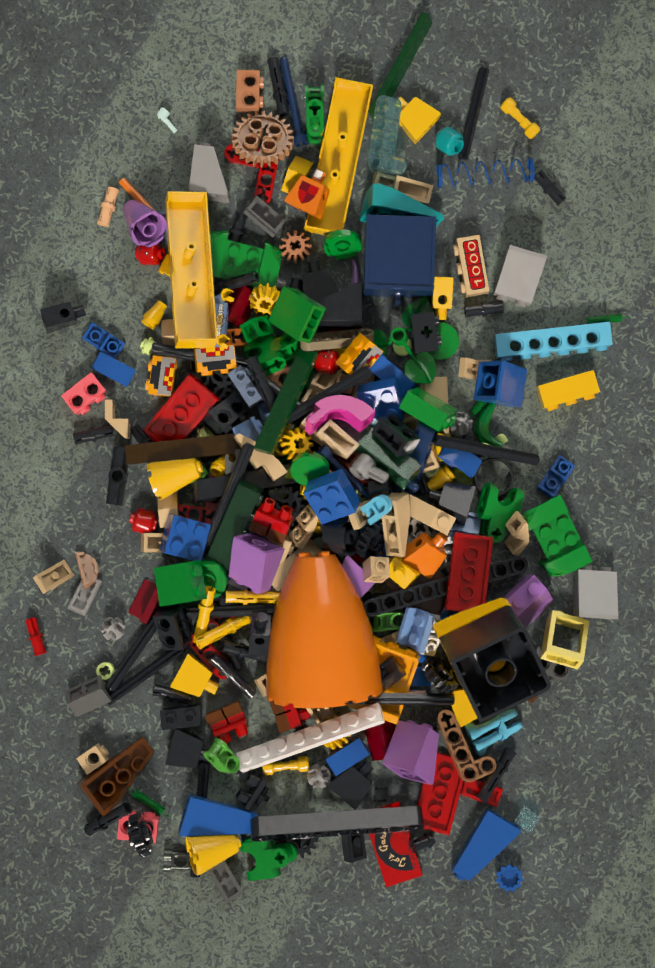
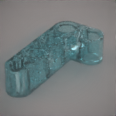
(384, 137)

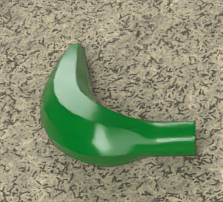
(482, 426)

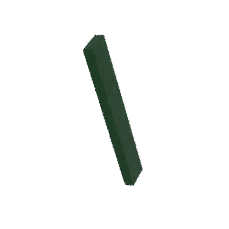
(404, 59)
(285, 402)

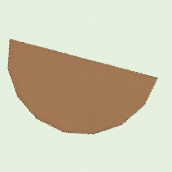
(88, 568)

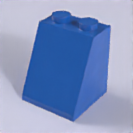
(500, 383)

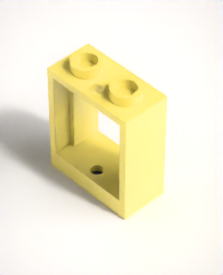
(561, 655)

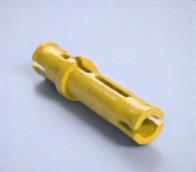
(250, 597)
(205, 608)
(228, 627)

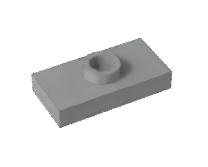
(83, 598)

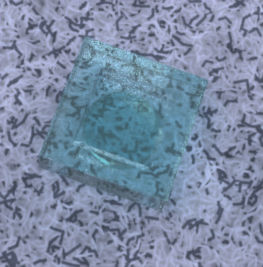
(526, 820)

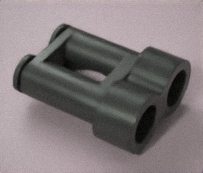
(169, 863)

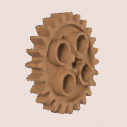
(250, 133)

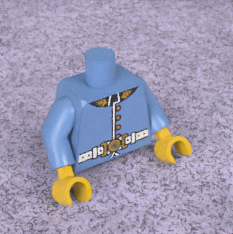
(222, 311)

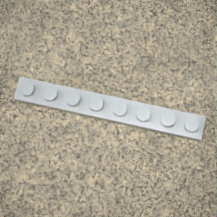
(311, 737)

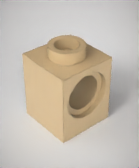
(376, 569)
(85, 761)

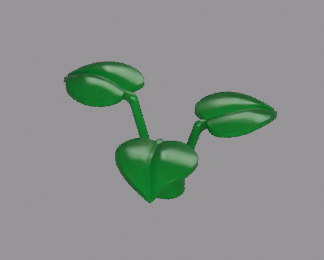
(419, 368)

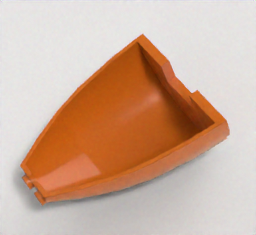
(320, 639)

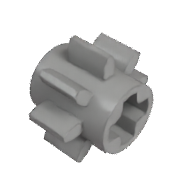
(462, 424)
(112, 628)
(318, 776)

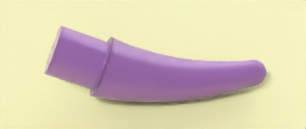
(355, 275)

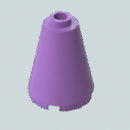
(144, 223)

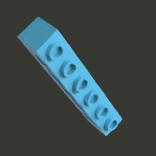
(601, 332)

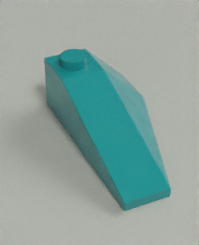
(389, 201)

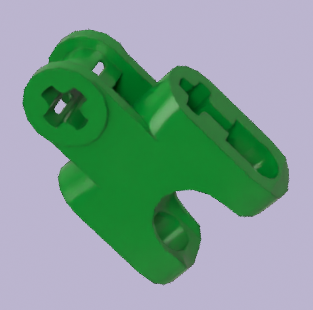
(314, 103)
(273, 351)
(497, 513)
(268, 858)

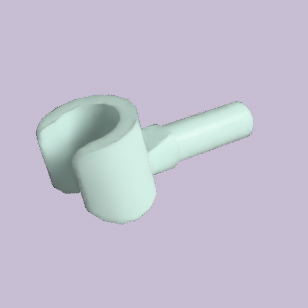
(163, 114)

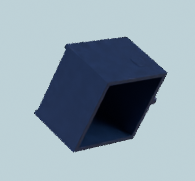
(399, 256)

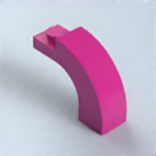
(340, 408)

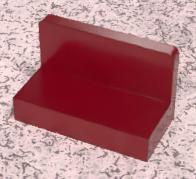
(240, 308)
(145, 602)
(379, 739)

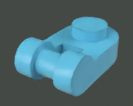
(380, 505)

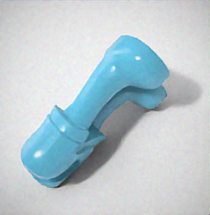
(502, 730)

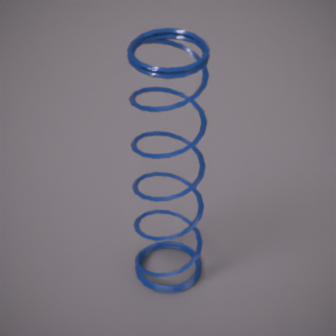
(530, 165)

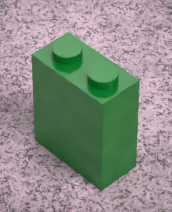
(296, 314)
(428, 409)
(180, 583)

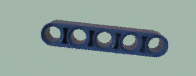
(420, 453)

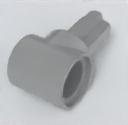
(366, 468)

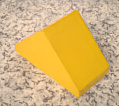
(296, 169)

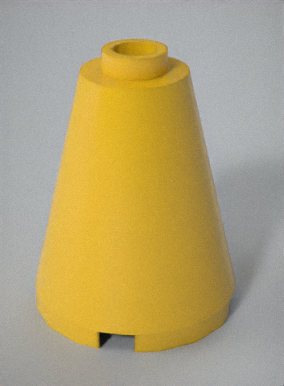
(172, 475)
(210, 850)

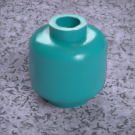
(449, 141)

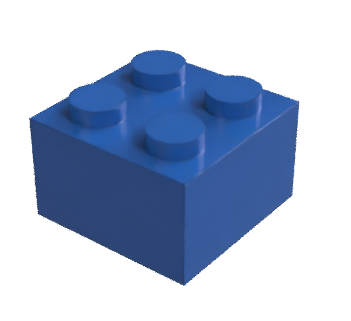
(382, 397)
(331, 496)
(184, 537)

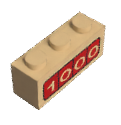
(471, 266)

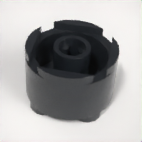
(339, 537)

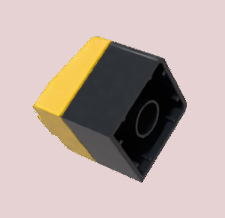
(492, 657)

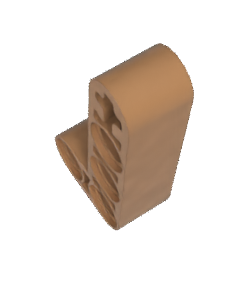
(453, 747)

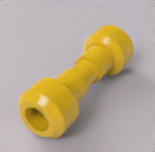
(509, 107)
(301, 764)

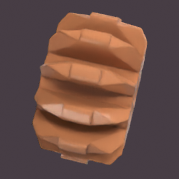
(298, 252)

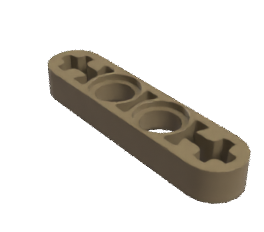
(335, 339)

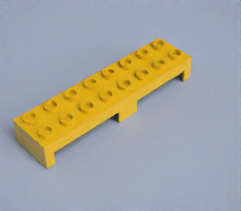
(341, 152)
(191, 270)

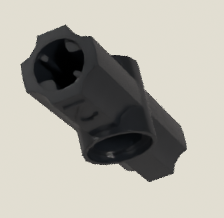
(116, 489)

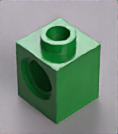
(256, 328)

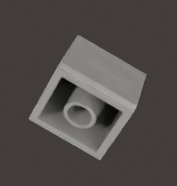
(207, 175)
(519, 276)
(595, 593)

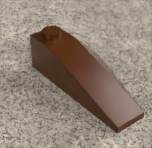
(111, 780)

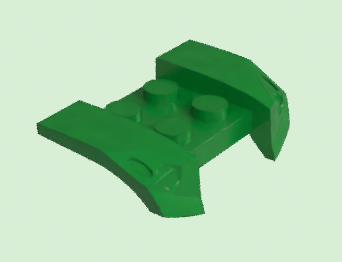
(235, 258)
(557, 537)

